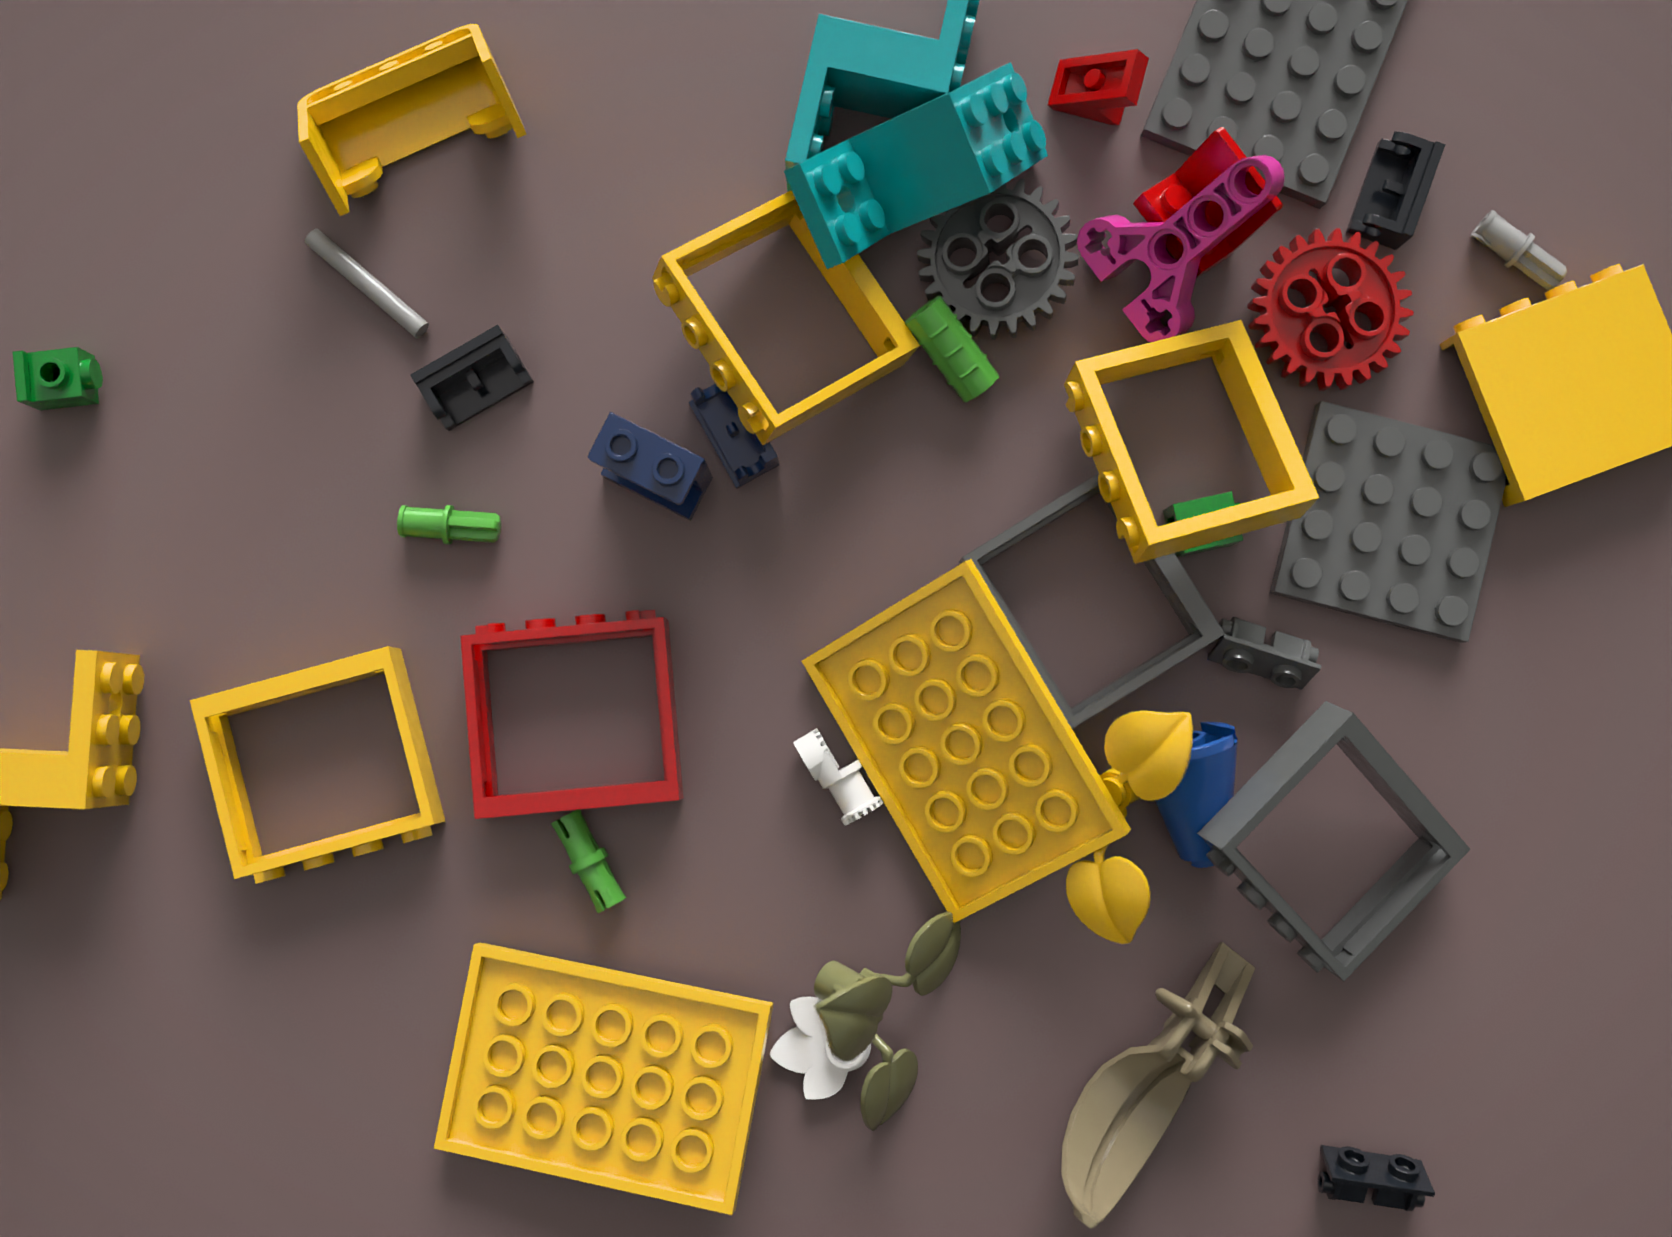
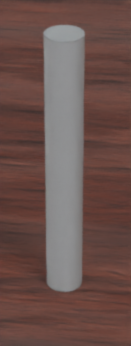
(366, 283)

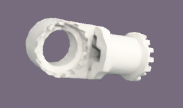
(845, 784)

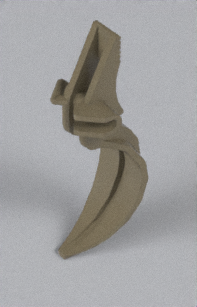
(1141, 1089)

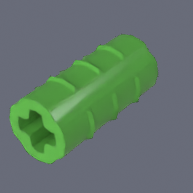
(952, 349)

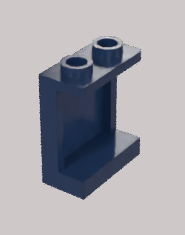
(651, 466)

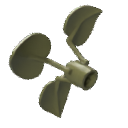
(856, 1003)

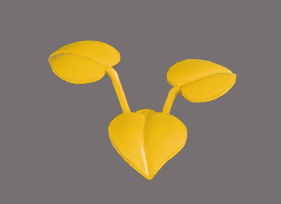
(1148, 763)

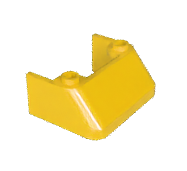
(401, 109)

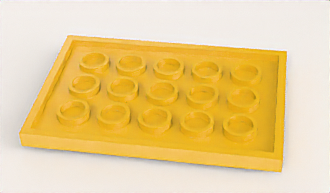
(965, 743)
(604, 1077)

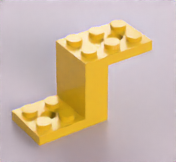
(100, 748)

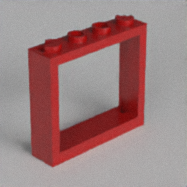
(545, 633)

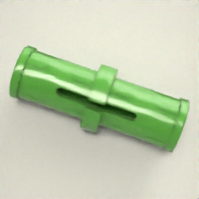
(588, 860)

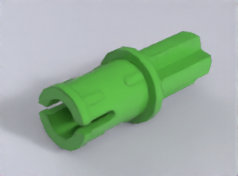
(448, 524)

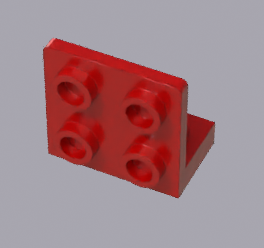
(1195, 174)

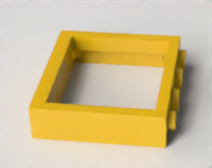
(850, 282)
(1258, 415)
(228, 783)

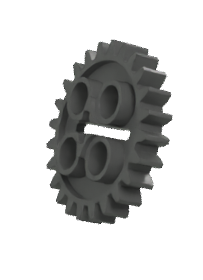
(1028, 287)

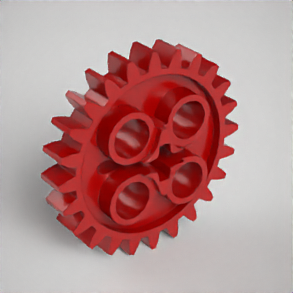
(1369, 291)

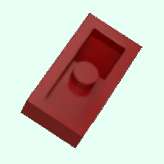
(1099, 85)

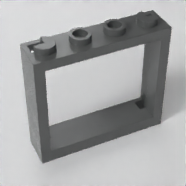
(1166, 572)
(1392, 895)

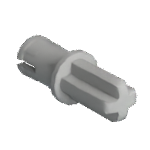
(1519, 250)

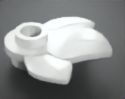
(807, 1052)

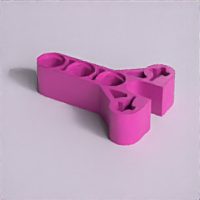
(1175, 279)

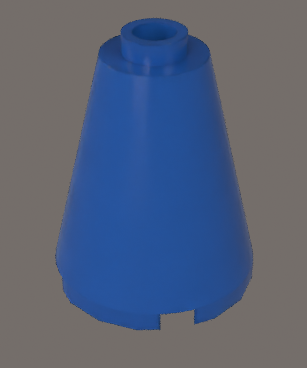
(1202, 792)

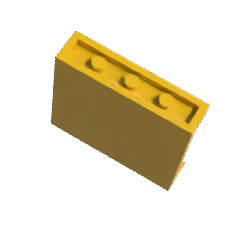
(1572, 380)

